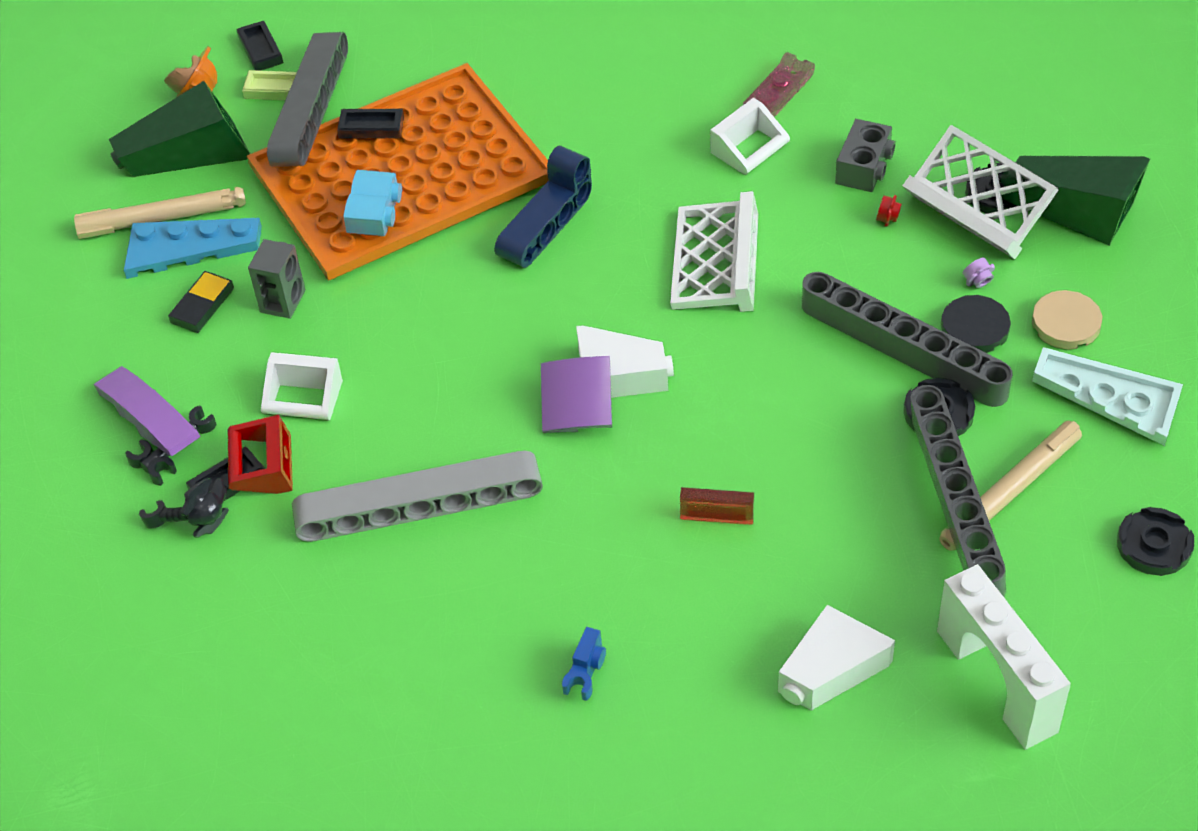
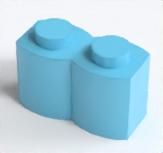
(372, 202)

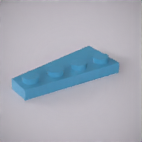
(166, 243)

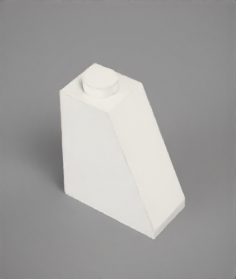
(635, 362)
(833, 659)

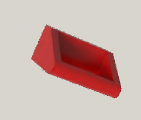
(278, 475)

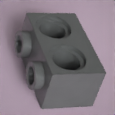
(864, 155)
(276, 278)

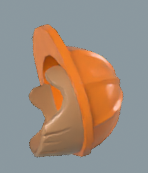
(185, 78)

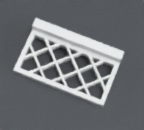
(970, 217)
(743, 258)

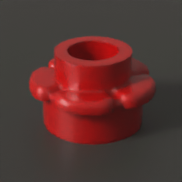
(888, 210)

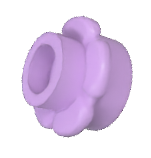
(979, 273)

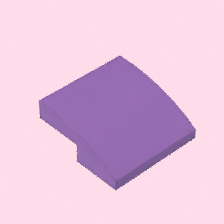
(576, 394)

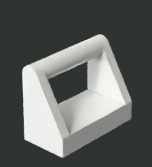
(741, 125)
(305, 373)

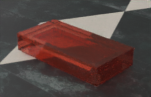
(717, 505)

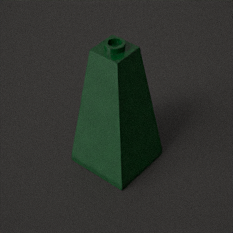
(179, 136)
(1091, 190)

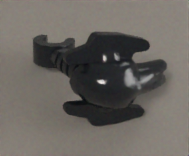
(200, 508)

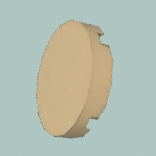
(1067, 319)

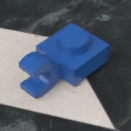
(587, 657)

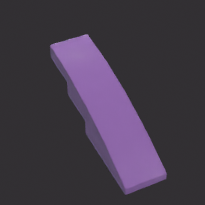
(147, 410)

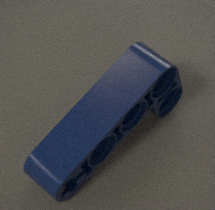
(549, 209)

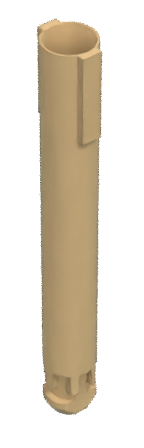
(108, 220)
(1024, 473)

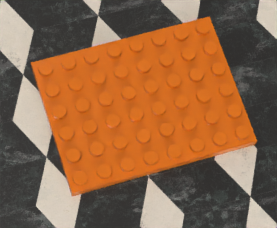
(452, 159)

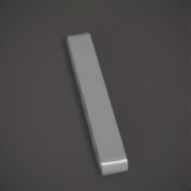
(416, 496)

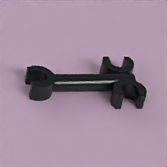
(158, 460)

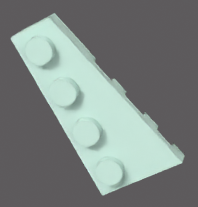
(1119, 394)

